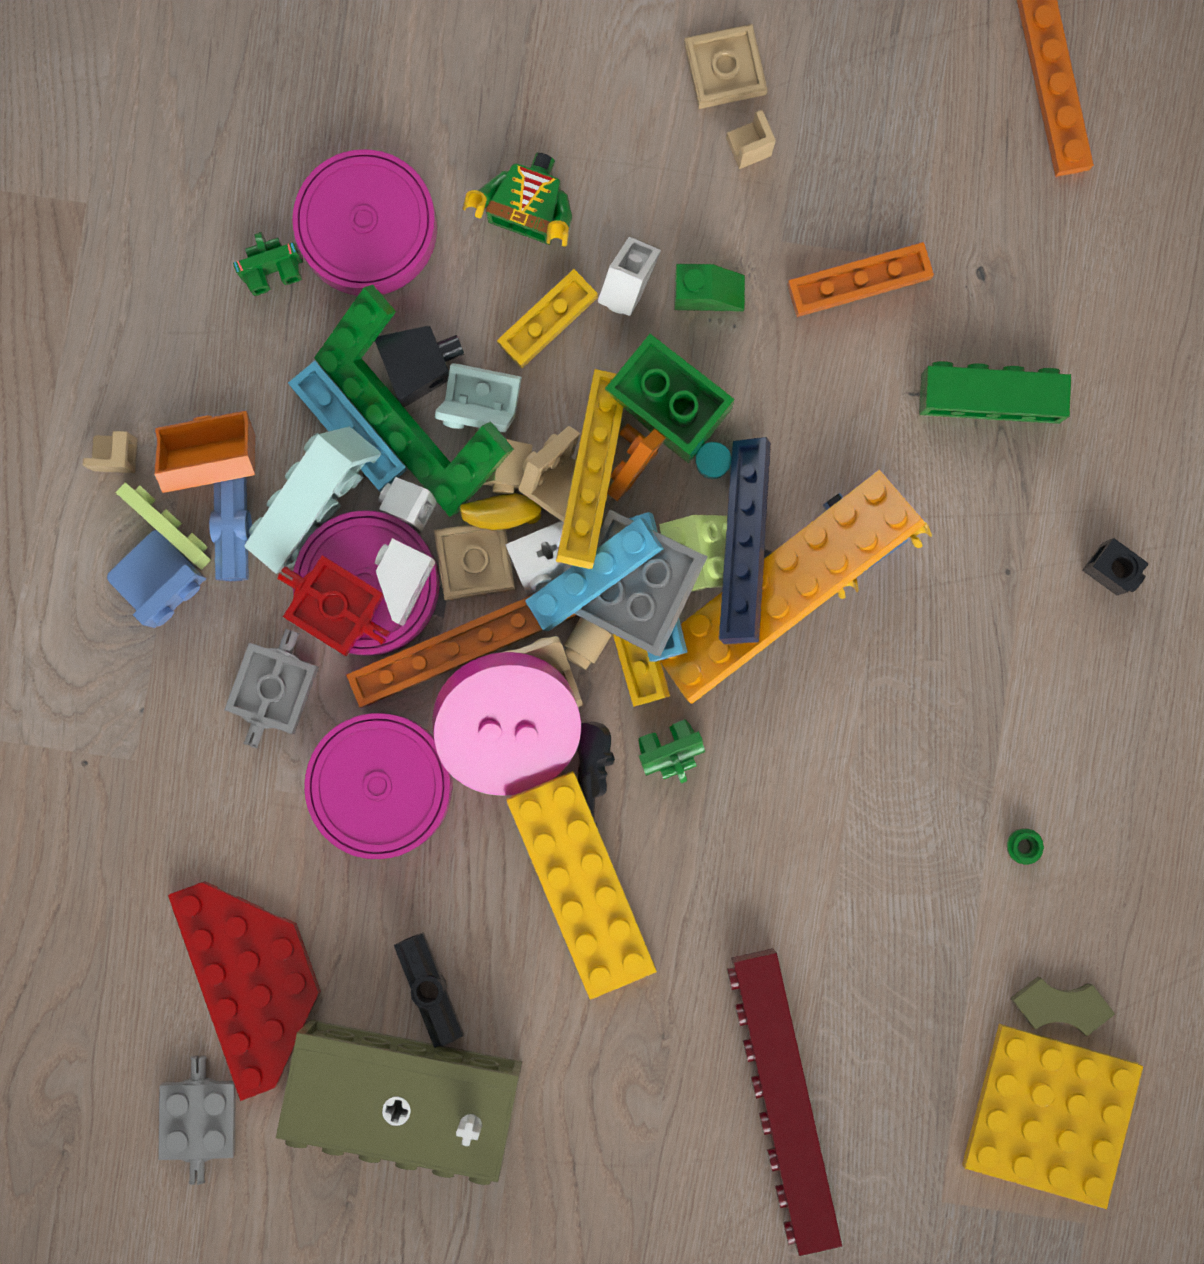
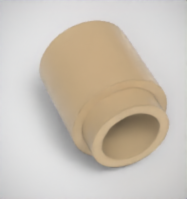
(585, 643)

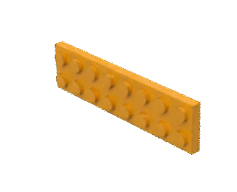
(799, 580)

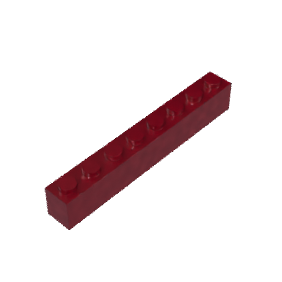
(786, 1102)

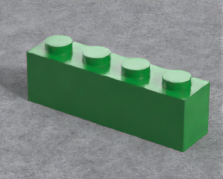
(995, 394)

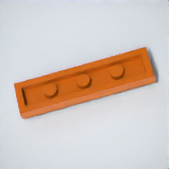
(860, 279)

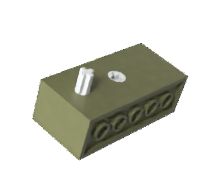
(349, 1092)

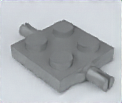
(271, 688)
(197, 1120)

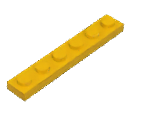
(591, 475)

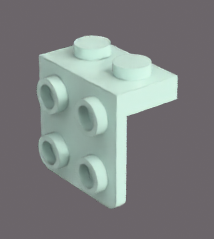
(479, 397)

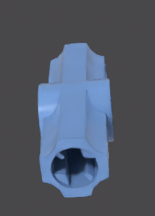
(230, 529)

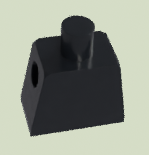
(417, 361)

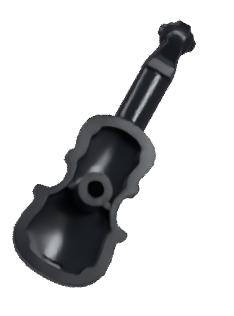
(593, 757)

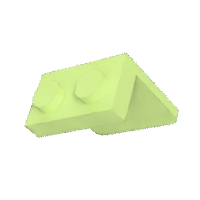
(707, 536)

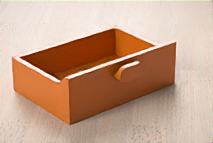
(205, 451)

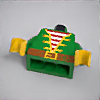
(525, 201)

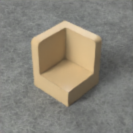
(752, 141)
(113, 453)

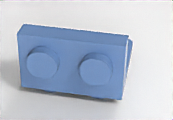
(155, 579)

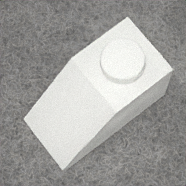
(628, 276)
(407, 503)
(402, 577)

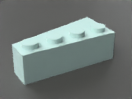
(309, 495)

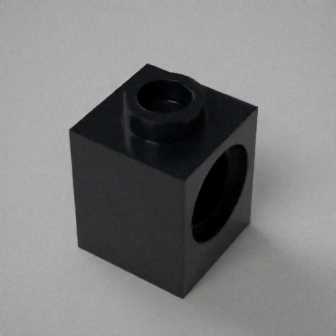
(1100, 567)

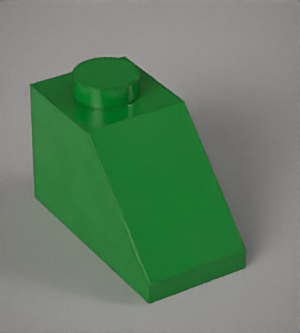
(708, 288)

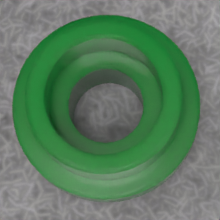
(1035, 850)

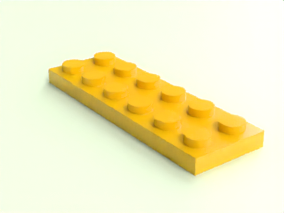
(581, 885)

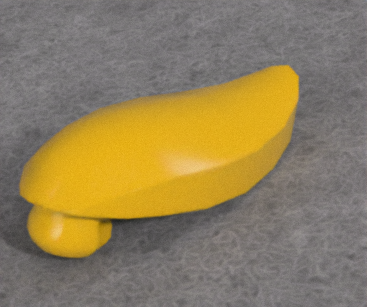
(501, 512)

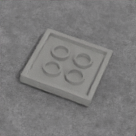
(651, 597)

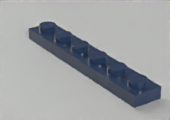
(745, 541)

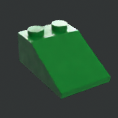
(670, 397)

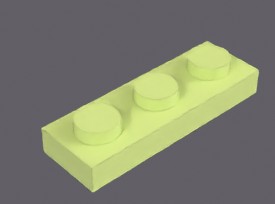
(165, 524)

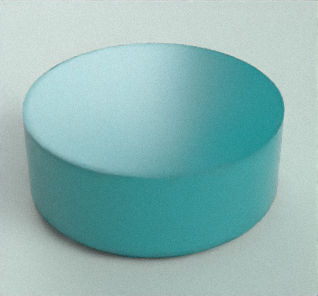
(713, 460)

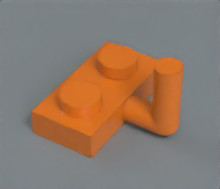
(642, 451)

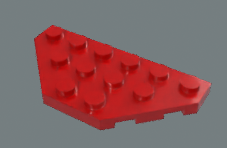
(250, 978)

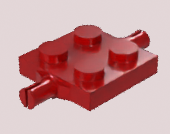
(333, 605)

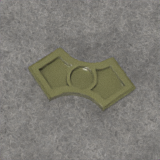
(1079, 1007)

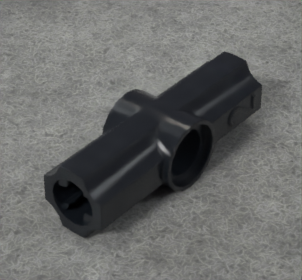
(436, 1012)

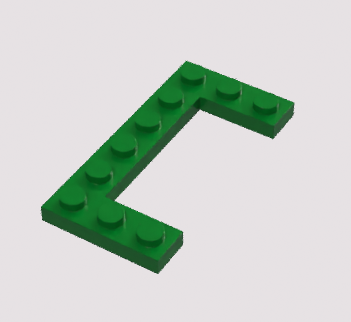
(342, 360)

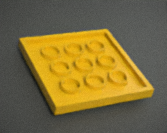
(1052, 1116)

